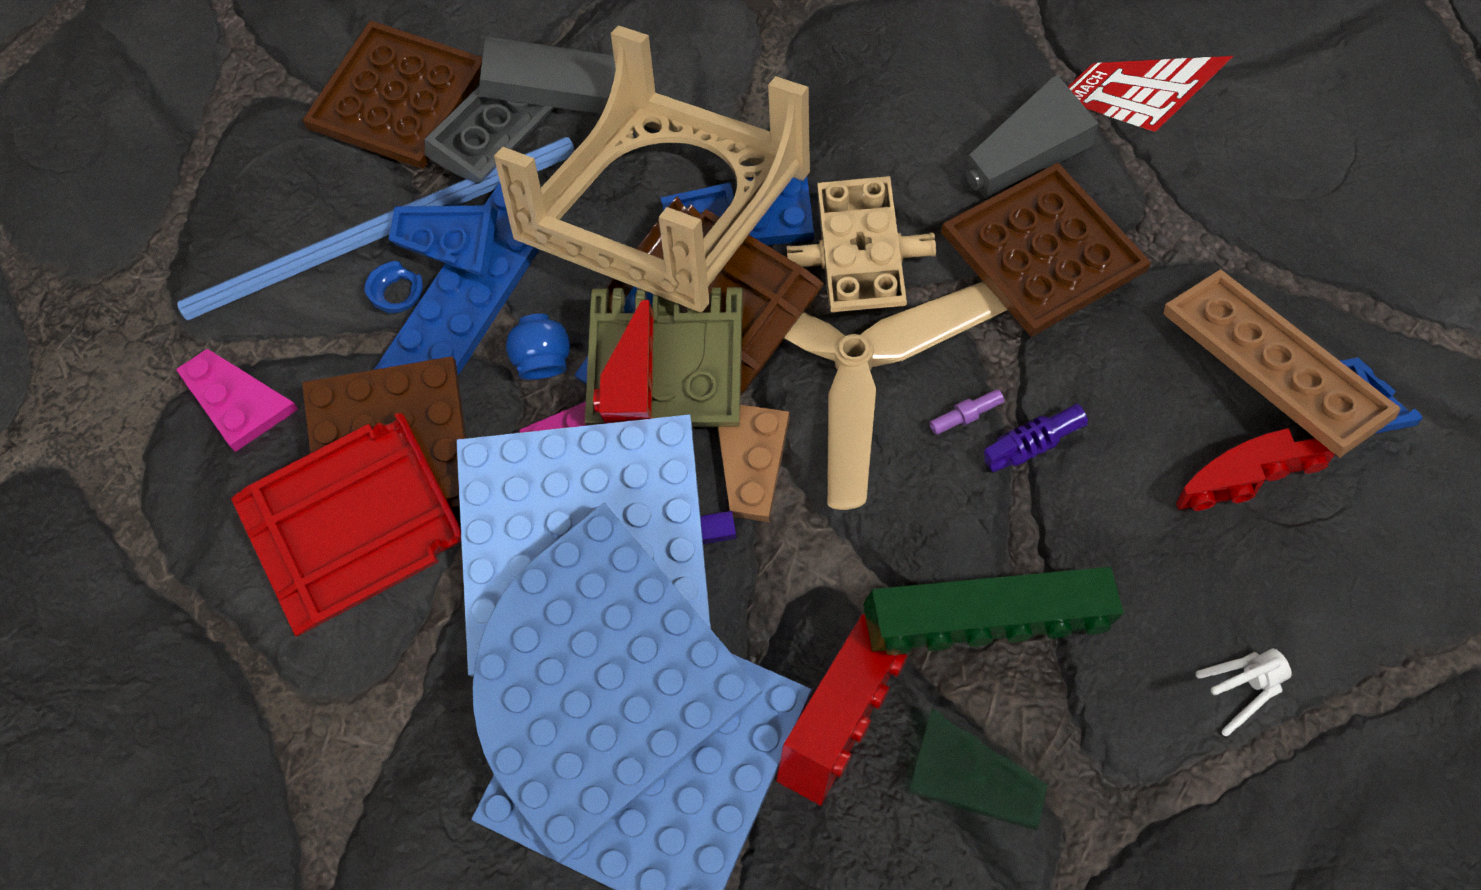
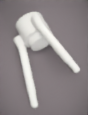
(1260, 671)

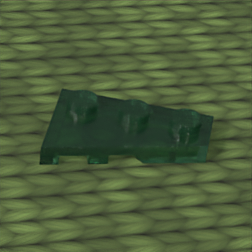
(975, 778)

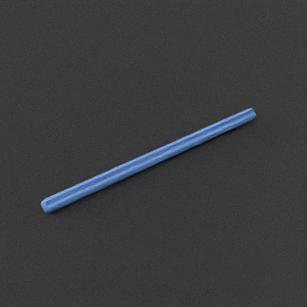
(352, 238)

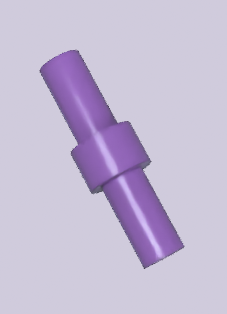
(966, 412)

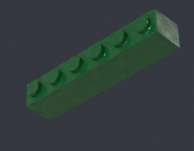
(991, 609)

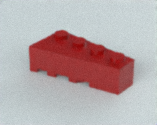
(837, 716)

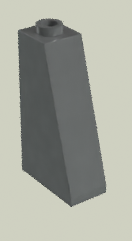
(1036, 136)

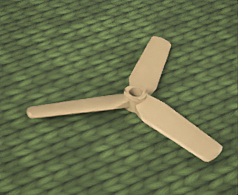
(853, 389)

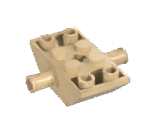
(861, 245)

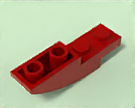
(1244, 469)

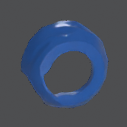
(385, 275)

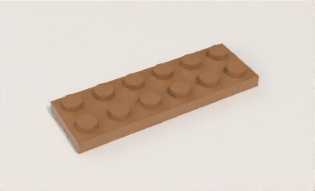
(1282, 363)

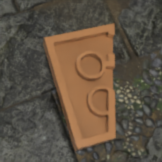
(753, 460)

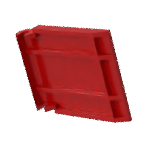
(347, 522)

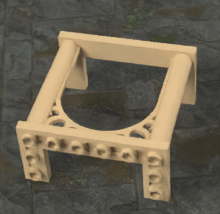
(688, 260)

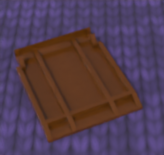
(773, 291)

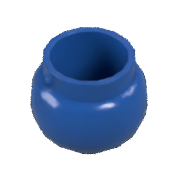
(538, 347)

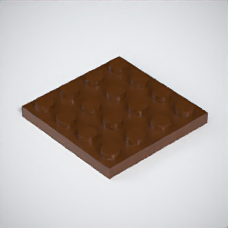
(393, 92)
(1045, 248)
(420, 390)

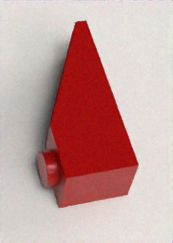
(628, 375)

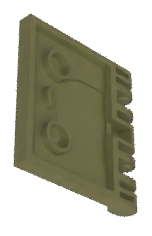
(693, 355)

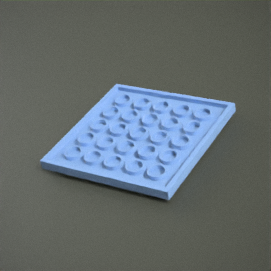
(539, 484)

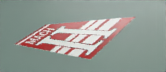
(1145, 90)

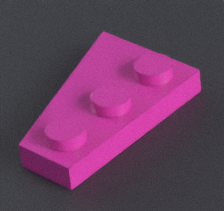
(233, 399)

